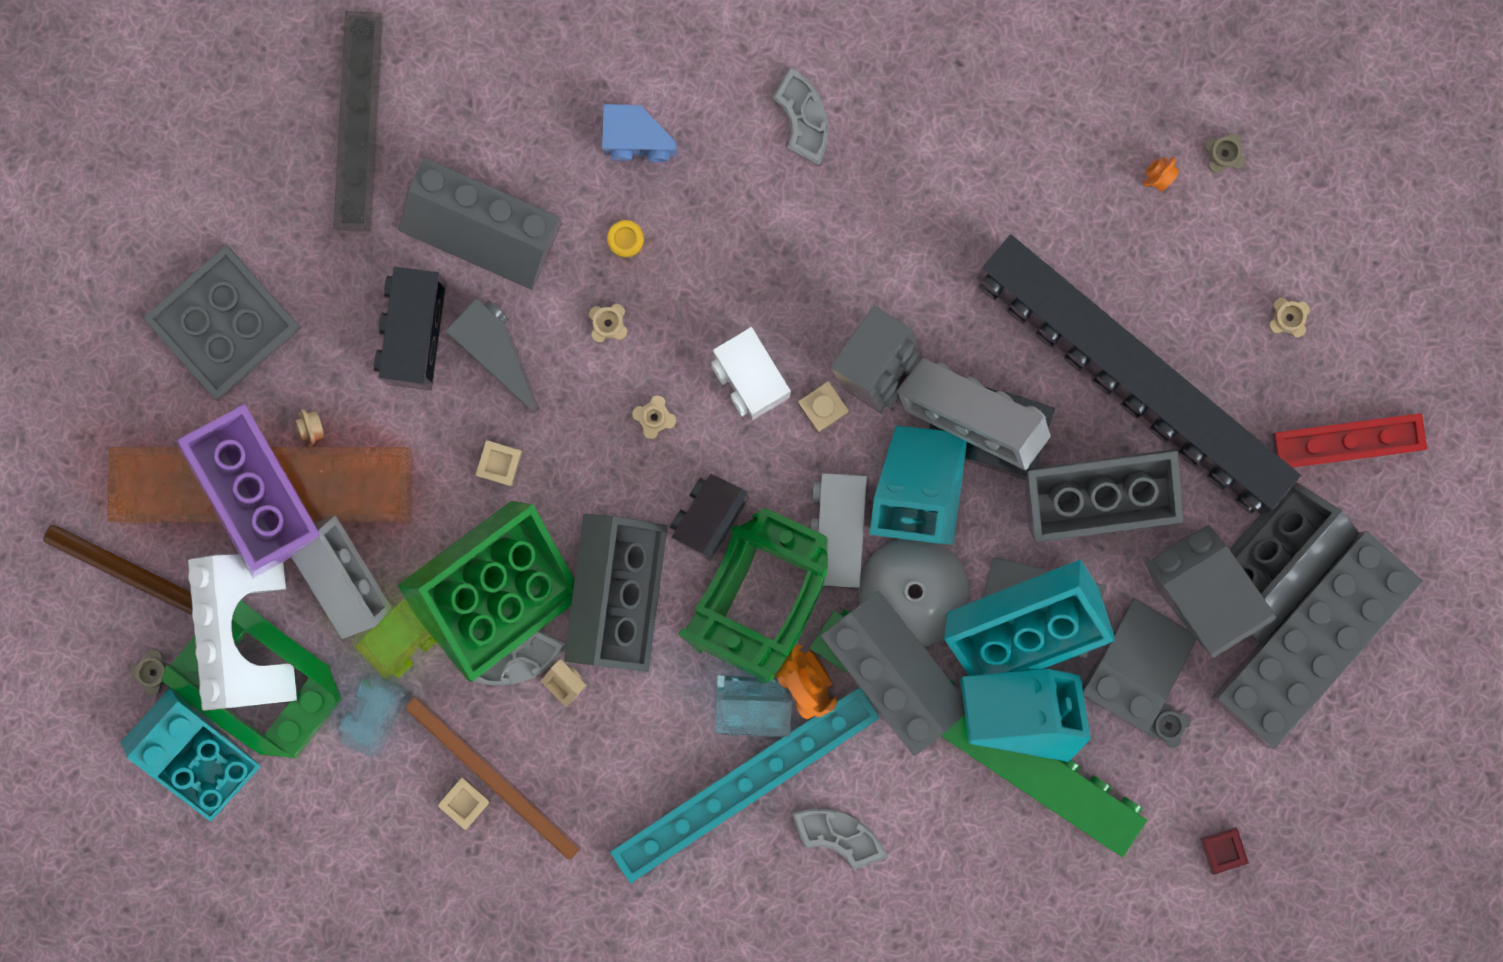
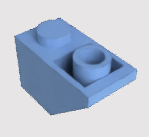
(631, 132)

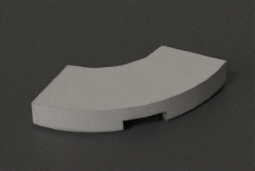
(805, 114)
(524, 661)
(841, 833)

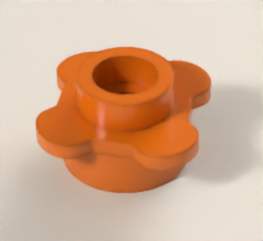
(1161, 173)

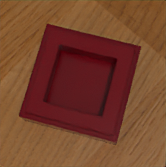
(1224, 850)

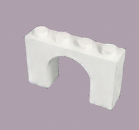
(224, 673)

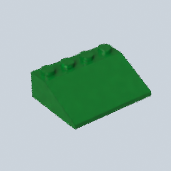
(491, 589)

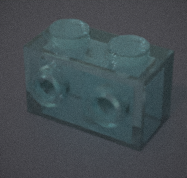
(752, 707)
(374, 715)

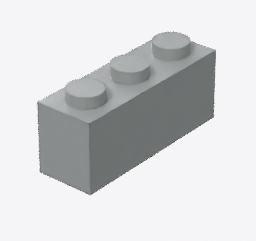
(842, 521)
(341, 580)

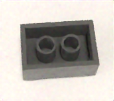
(877, 359)

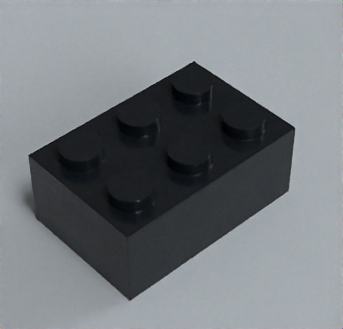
(410, 328)

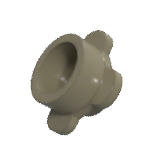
(1229, 143)
(142, 672)

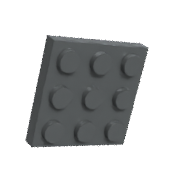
(222, 323)

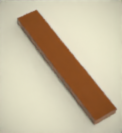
(492, 778)

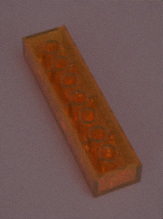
(346, 482)

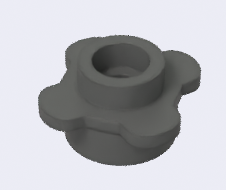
(1171, 736)

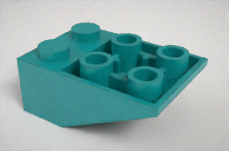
(920, 486)
(1027, 712)
(189, 755)

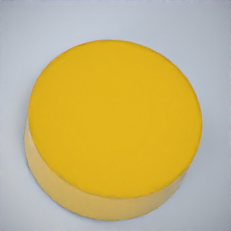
(625, 238)

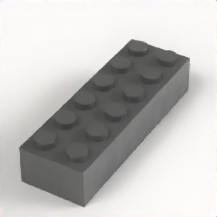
(1317, 640)

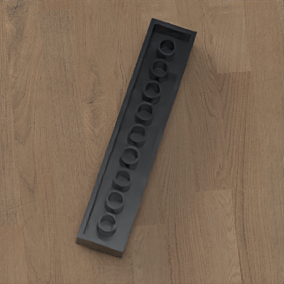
(1137, 377)

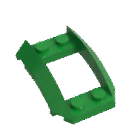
(735, 643)
(297, 721)

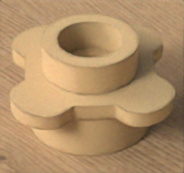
(1297, 310)
(617, 328)
(657, 407)
(309, 427)

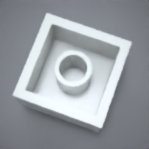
(750, 373)

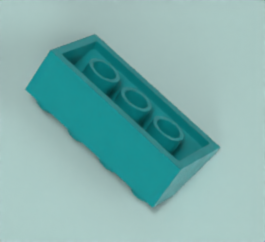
(1030, 623)

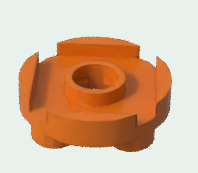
(807, 682)

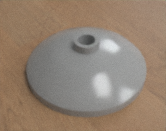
(923, 564)

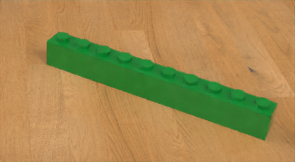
(1044, 779)

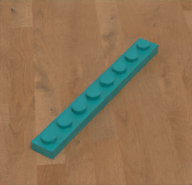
(743, 785)

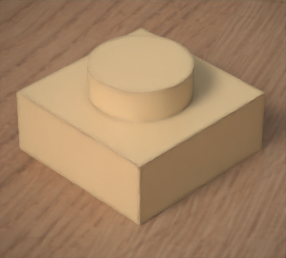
(823, 407)
(499, 463)
(563, 682)
(464, 803)

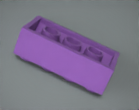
(248, 490)

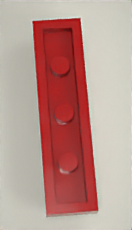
(1351, 441)

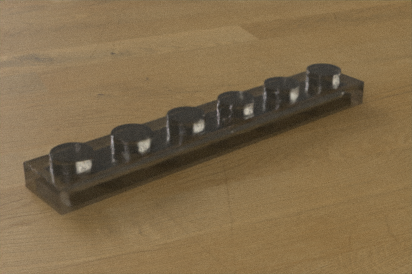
(358, 121)

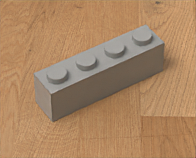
(974, 413)

